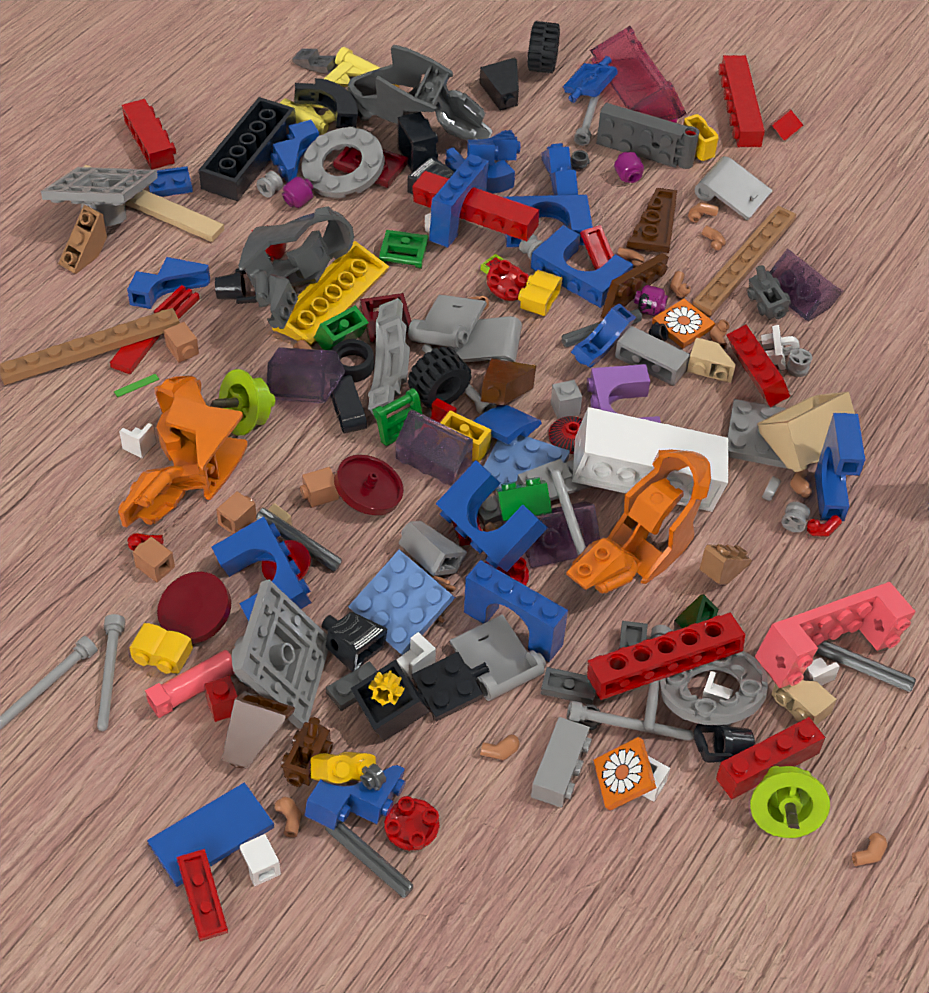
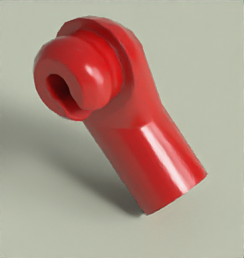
(815, 528)
(137, 538)

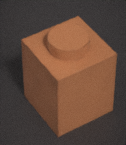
(181, 342)
(319, 487)
(236, 512)
(153, 559)

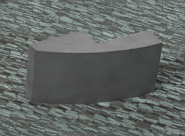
(313, 61)

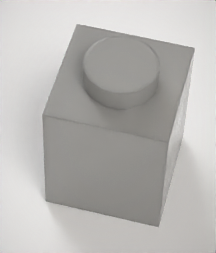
(566, 399)

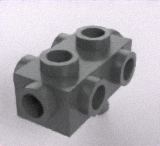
(768, 294)

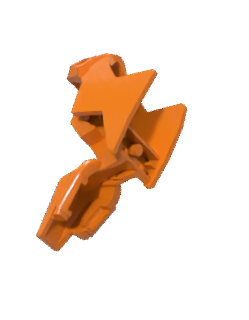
(196, 443)
(621, 555)

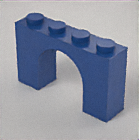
(450, 198)
(569, 209)
(590, 285)
(839, 457)
(259, 543)
(502, 545)
(544, 618)

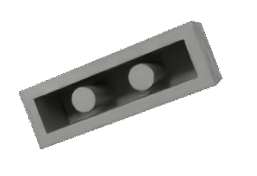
(660, 357)
(561, 762)

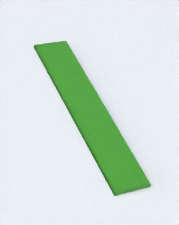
(136, 385)

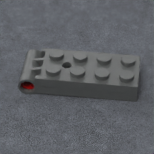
(647, 136)

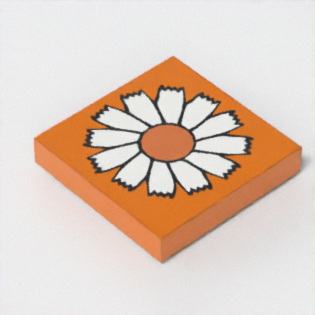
(684, 322)
(624, 773)

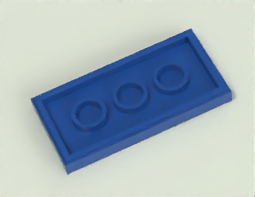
(215, 827)

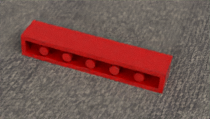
(741, 101)
(483, 208)

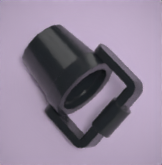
(233, 288)
(726, 741)

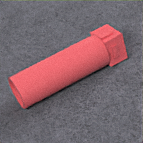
(189, 683)

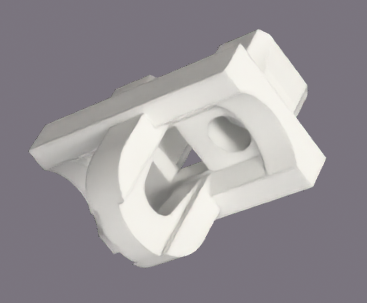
(774, 340)

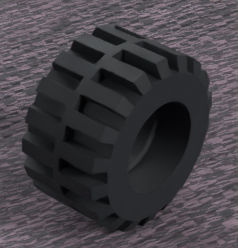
(543, 47)
(439, 376)

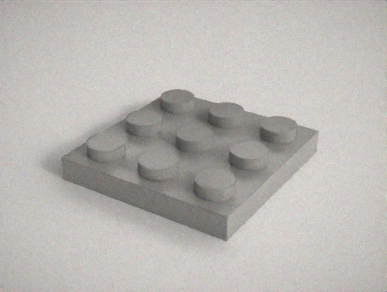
(744, 436)

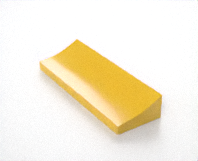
(334, 292)

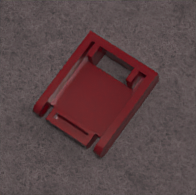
(367, 306)

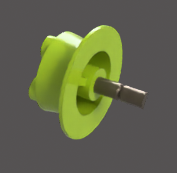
(246, 395)
(789, 802)

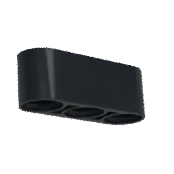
(348, 406)

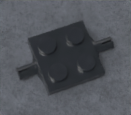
(449, 685)

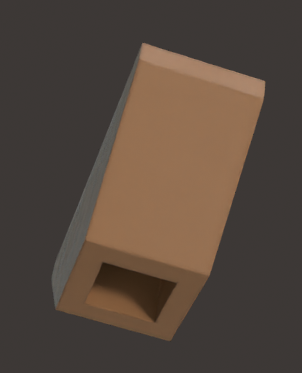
(85, 240)
(724, 562)

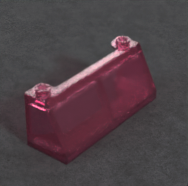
(638, 79)

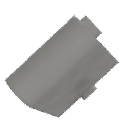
(733, 186)
(447, 322)
(492, 339)
(502, 652)

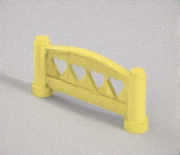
(347, 66)

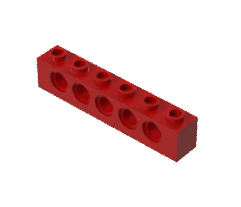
(665, 655)

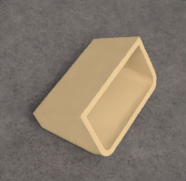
(801, 429)

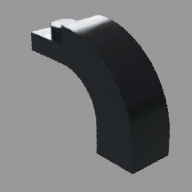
(331, 96)

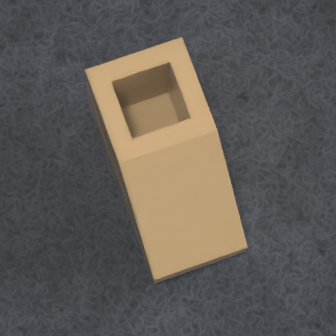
(710, 361)
(805, 700)

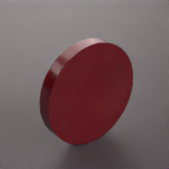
(368, 485)
(195, 606)

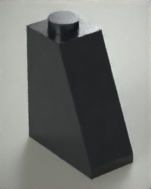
(501, 83)

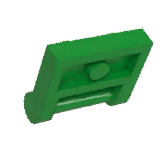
(404, 243)
(390, 427)

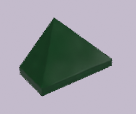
(698, 611)

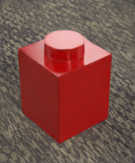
(220, 697)

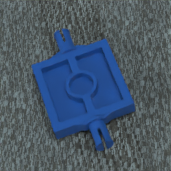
(590, 79)

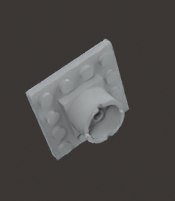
(100, 189)
(281, 652)

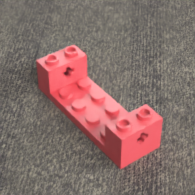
(792, 642)

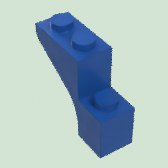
(499, 147)
(289, 152)
(558, 165)
(148, 287)
(333, 803)

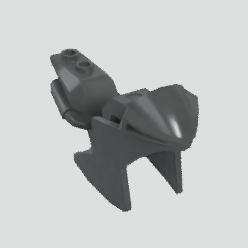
(379, 97)
(304, 265)

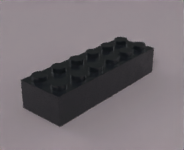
(246, 149)

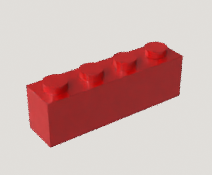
(149, 134)
(758, 365)
(785, 748)

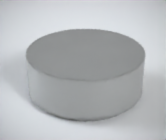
(771, 488)

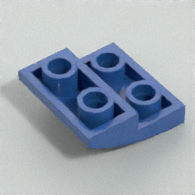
(508, 423)

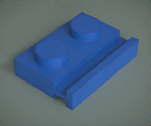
(171, 182)

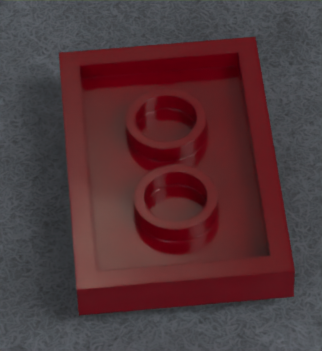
(351, 158)

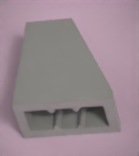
(431, 549)

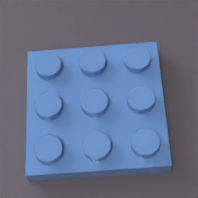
(521, 456)
(402, 600)

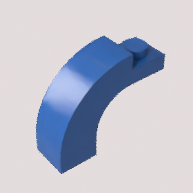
(500, 175)
(604, 337)

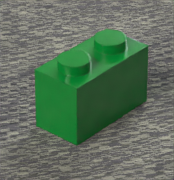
(341, 327)
(532, 495)

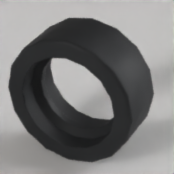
(357, 348)

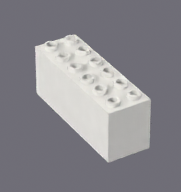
(619, 451)

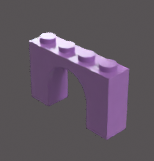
(618, 383)

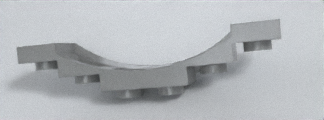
(391, 355)
(490, 511)

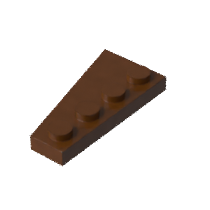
(656, 223)
(624, 288)

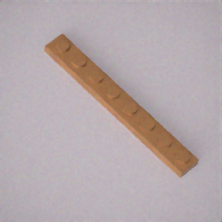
(744, 261)
(87, 346)

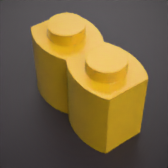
(707, 137)
(540, 292)
(161, 648)
(340, 767)

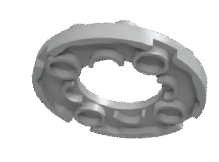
(337, 139)
(725, 712)

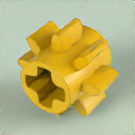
(386, 688)

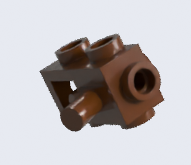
(308, 742)

